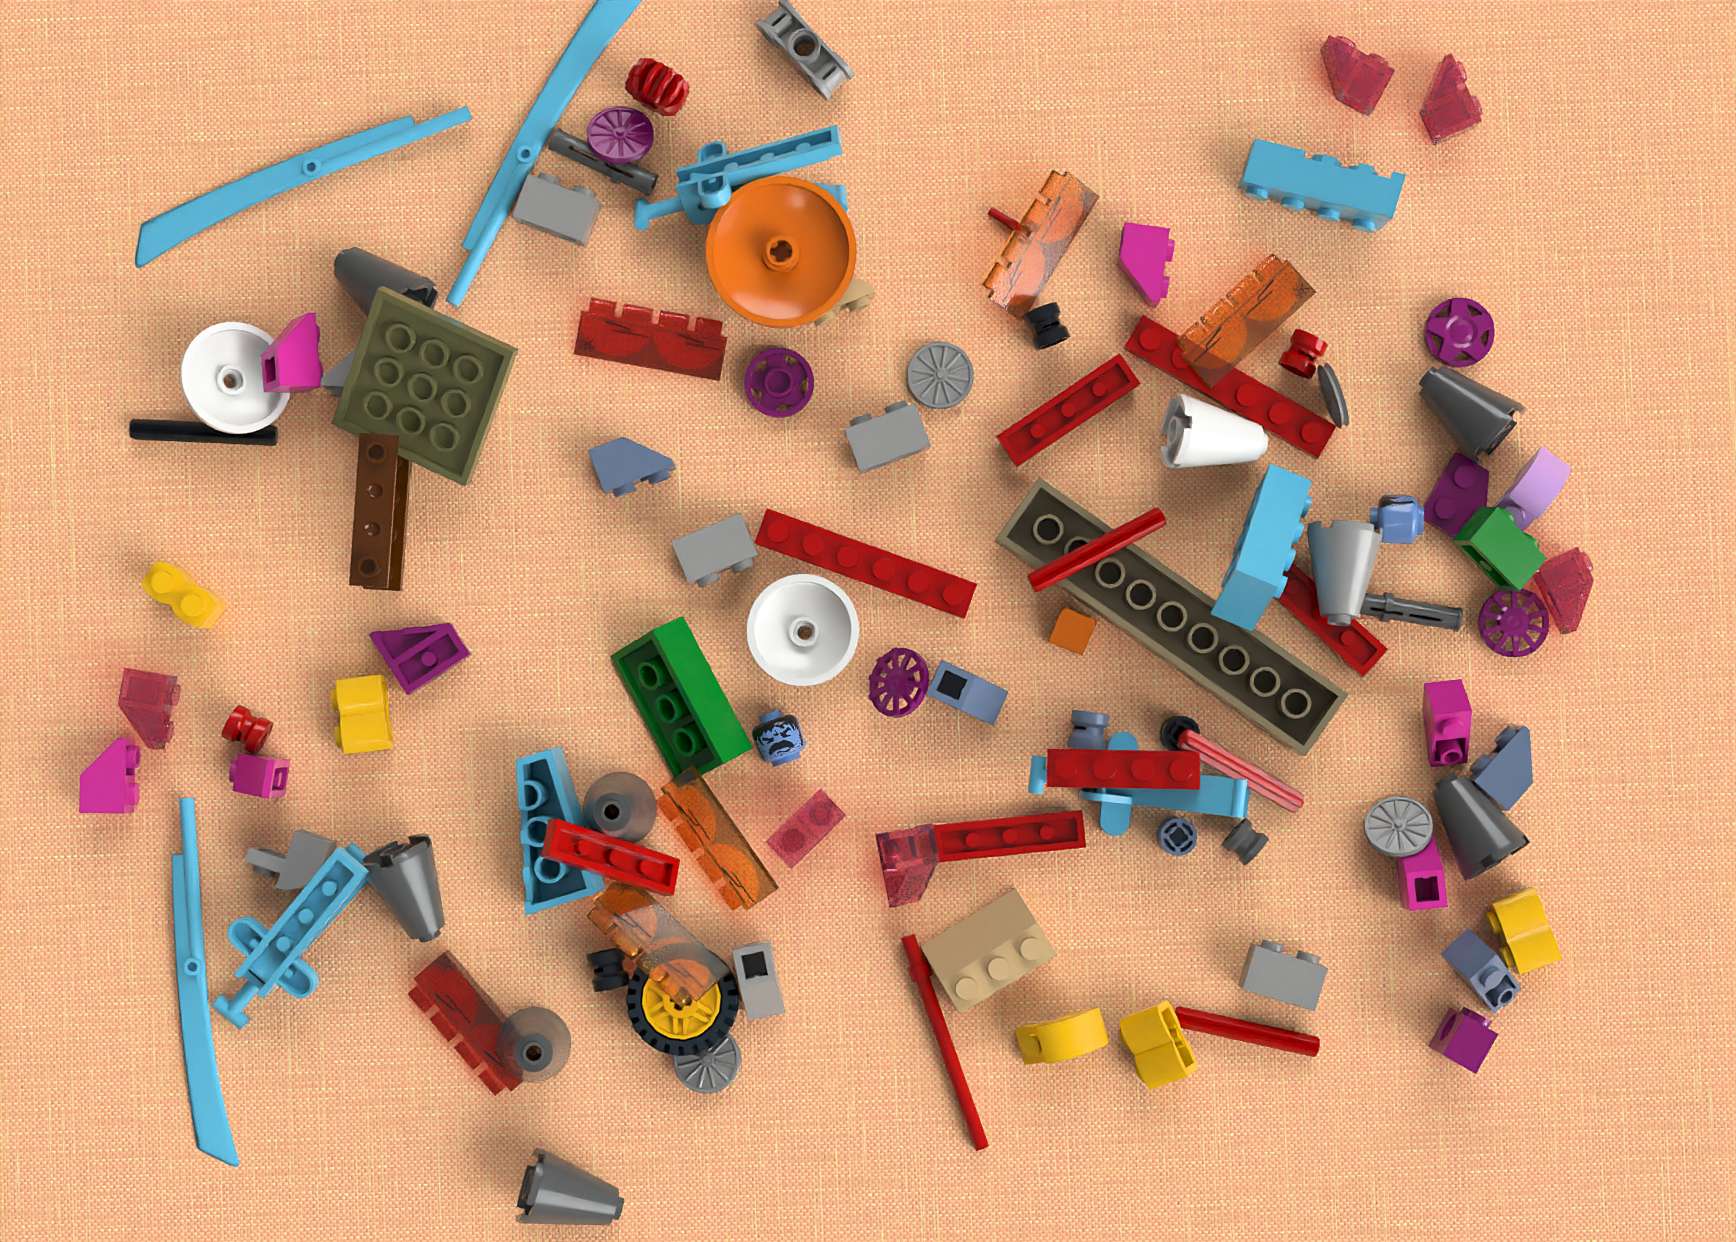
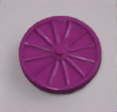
(620, 135)

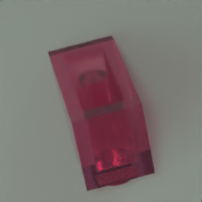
(1565, 586)

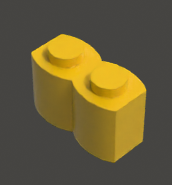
(177, 588)
(363, 714)
(1523, 931)
(1158, 1045)

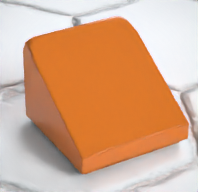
(1072, 630)

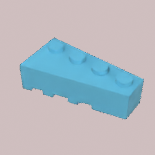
(1321, 185)
(1264, 548)
(543, 795)

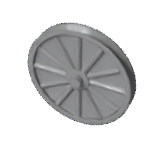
(940, 375)
(1333, 395)
(1398, 826)
(711, 1069)

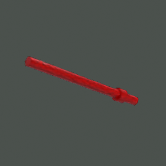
(920, 973)

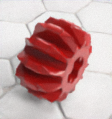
(657, 87)

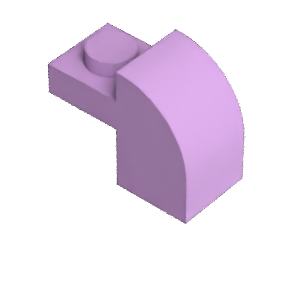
(1534, 487)

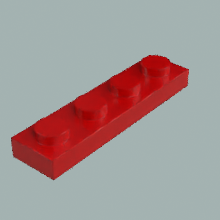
(1068, 410)
(1350, 643)
(1123, 769)
(1010, 836)
(610, 857)

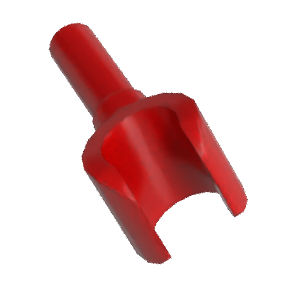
(1011, 223)

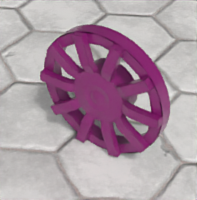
(1513, 623)
(898, 682)

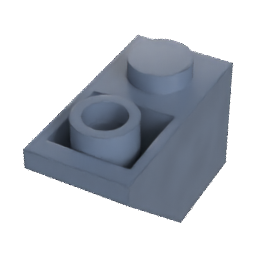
(627, 463)
(967, 692)
(1507, 769)
(1481, 970)

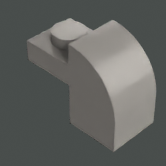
(298, 867)

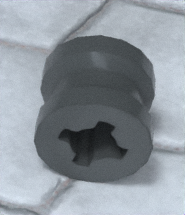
(1245, 841)

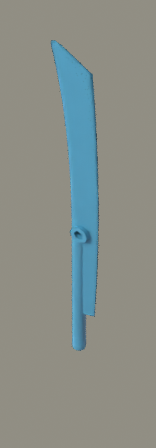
(580, 55)
(204, 211)
(205, 1093)

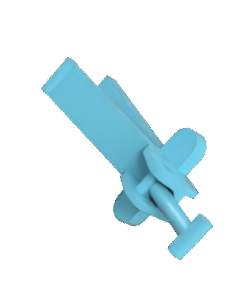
(719, 174)
(1216, 794)
(277, 952)

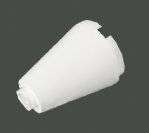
(1208, 435)

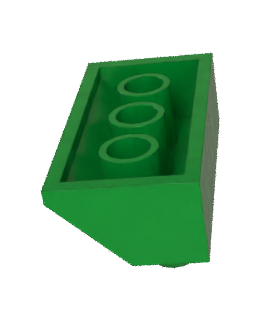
(681, 699)

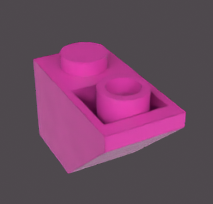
(1143, 259)
(293, 358)
(1446, 722)
(110, 780)
(1422, 879)

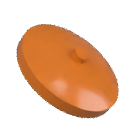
(781, 252)

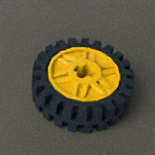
(685, 1030)

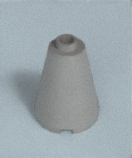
(1342, 566)

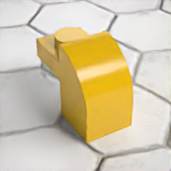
(1062, 1037)

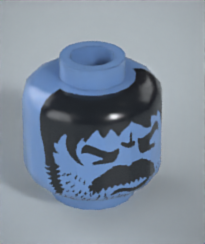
(1399, 518)
(778, 738)

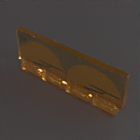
(1037, 254)
(1241, 328)
(712, 829)
(665, 942)

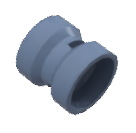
(1088, 730)
(1172, 832)

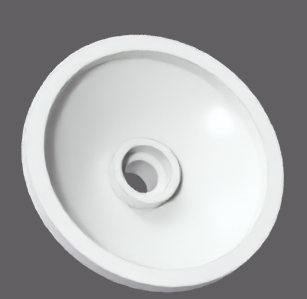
(233, 352)
(784, 611)

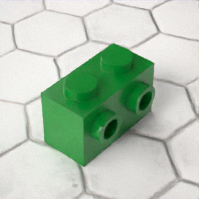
(1500, 548)

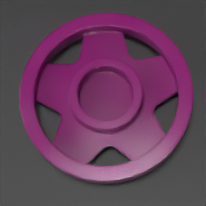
(1459, 332)
(779, 382)

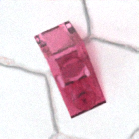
(1355, 76)
(1448, 106)
(147, 704)
(805, 828)
(907, 862)

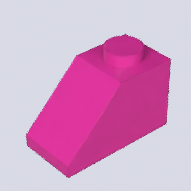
(259, 775)

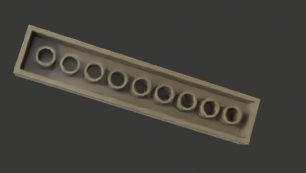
(1176, 622)

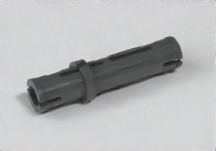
(564, 144)
(1410, 611)

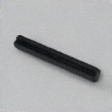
(197, 432)

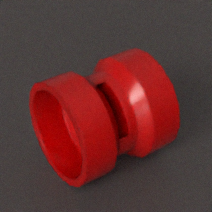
(1303, 354)
(247, 729)

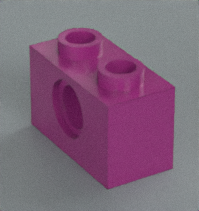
(1464, 1038)

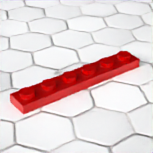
(1234, 391)
(865, 563)

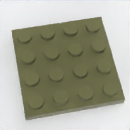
(426, 383)

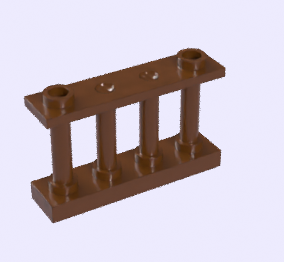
(380, 514)

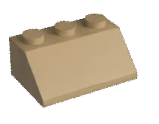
(988, 950)

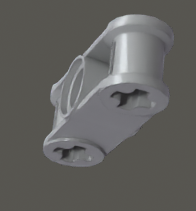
(788, 30)

